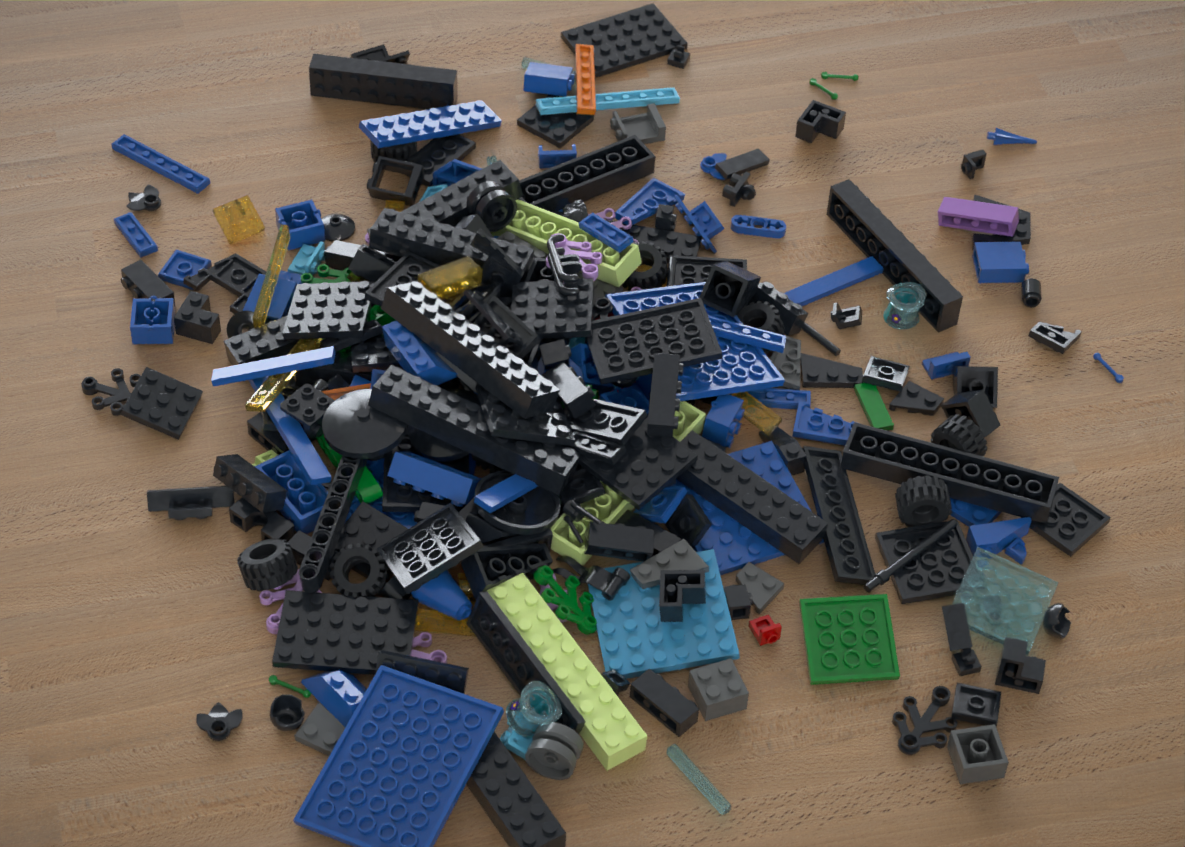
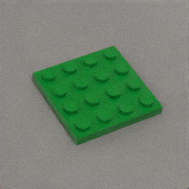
(849, 639)

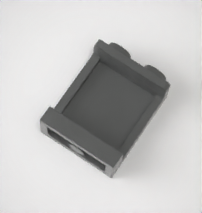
(647, 126)

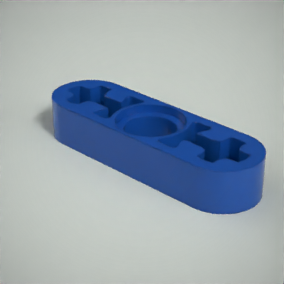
(773, 225)

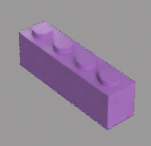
(978, 216)

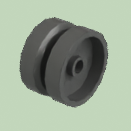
(554, 751)

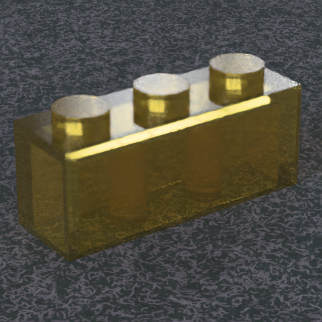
(452, 278)

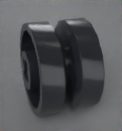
(492, 205)

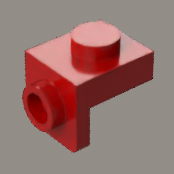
(765, 630)

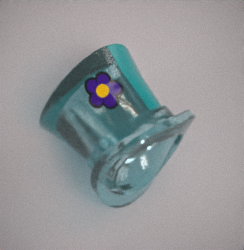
(904, 305)
(534, 707)

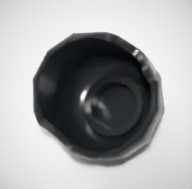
(1055, 621)
(286, 712)

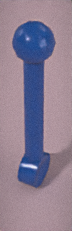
(1118, 378)

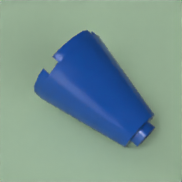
(444, 596)

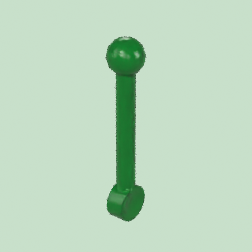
(825, 75)
(834, 96)
(274, 680)

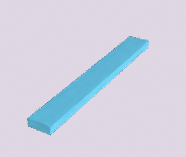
(610, 100)

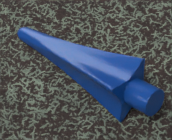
(1004, 137)

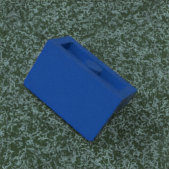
(943, 365)

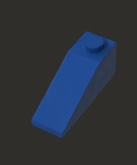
(996, 535)

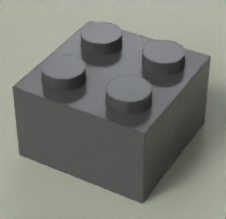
(718, 689)
(977, 754)

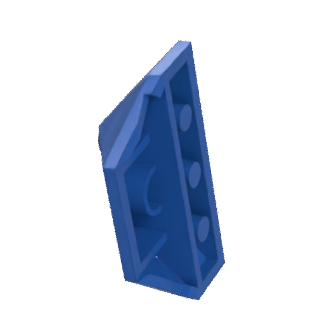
(453, 172)
(336, 692)

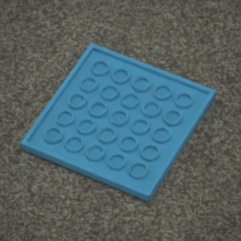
(637, 640)

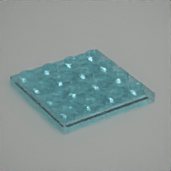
(1004, 598)

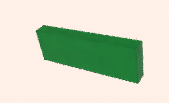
(873, 406)

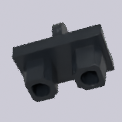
(740, 189)

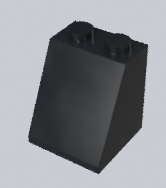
(729, 288)

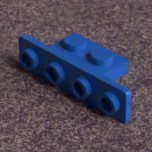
(704, 220)

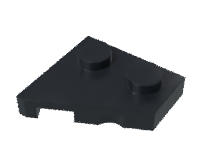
(917, 400)

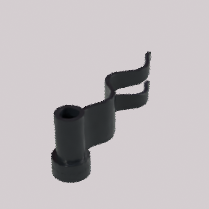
(596, 576)

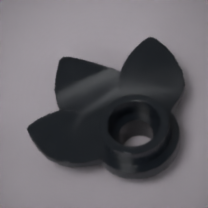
(147, 200)
(219, 720)

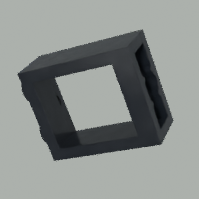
(414, 170)

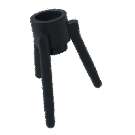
(576, 512)

